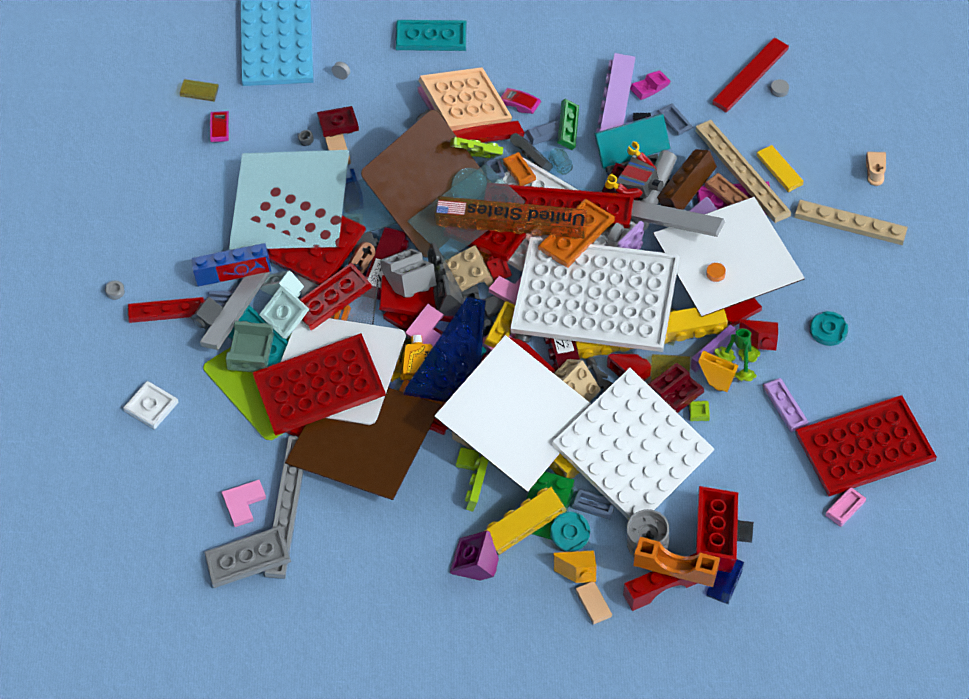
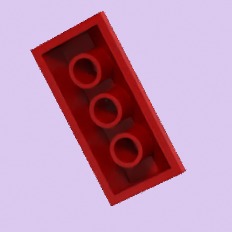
(717, 525)

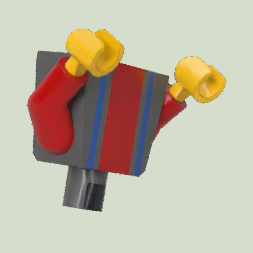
(638, 176)

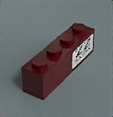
(391, 243)
(560, 351)

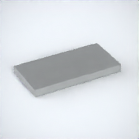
(247, 556)

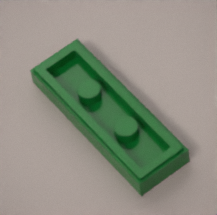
(568, 124)

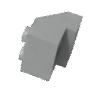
(412, 281)

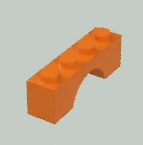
(697, 568)

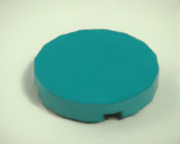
(829, 328)
(570, 531)

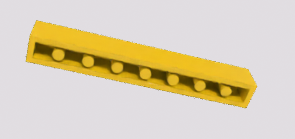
(681, 326)

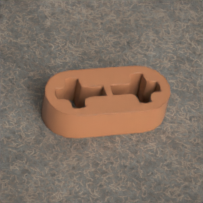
(365, 261)

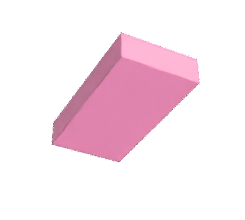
(845, 506)

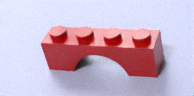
(645, 588)

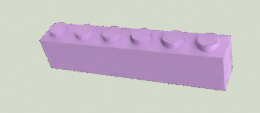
(617, 91)

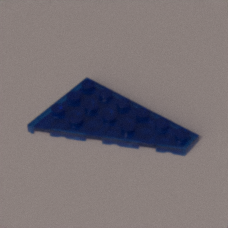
(452, 356)

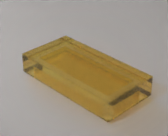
(199, 90)

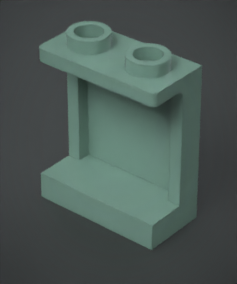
(250, 346)

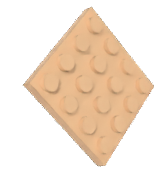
(465, 98)

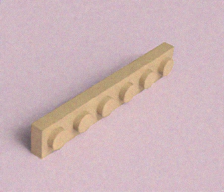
(851, 222)

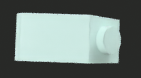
(283, 278)

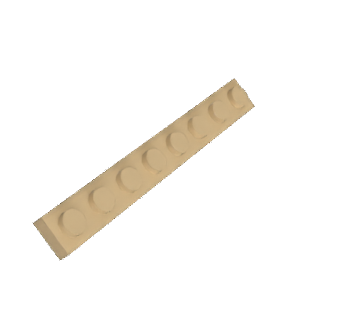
(743, 171)

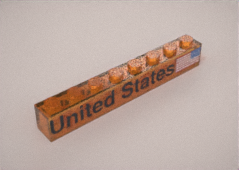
(511, 217)

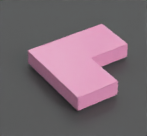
(505, 289)
(425, 324)
(239, 498)

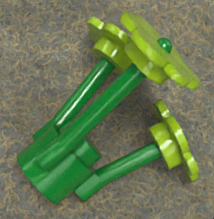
(747, 352)

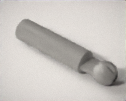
(664, 166)

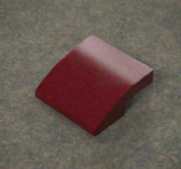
(676, 387)

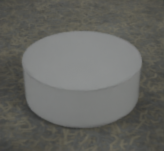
(341, 70)
(779, 88)
(616, 232)
(114, 290)

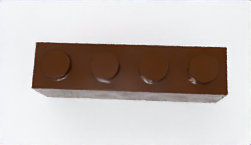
(688, 180)

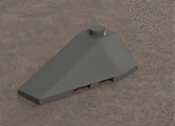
(447, 291)

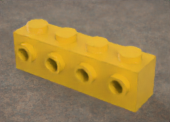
(525, 520)

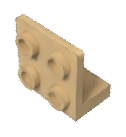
(469, 269)
(579, 378)

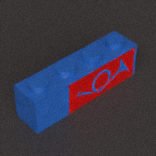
(231, 264)

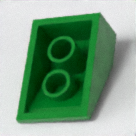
(562, 487)

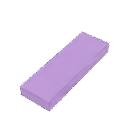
(785, 404)

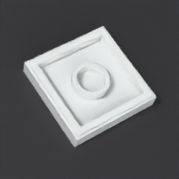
(150, 405)

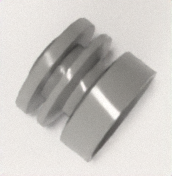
(649, 525)

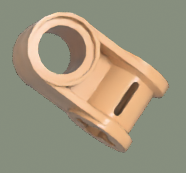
(876, 167)

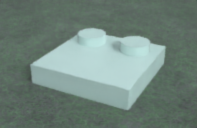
(284, 312)

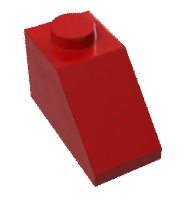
(763, 333)
(622, 362)

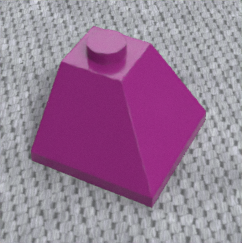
(475, 557)

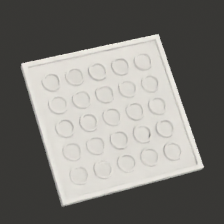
(632, 446)

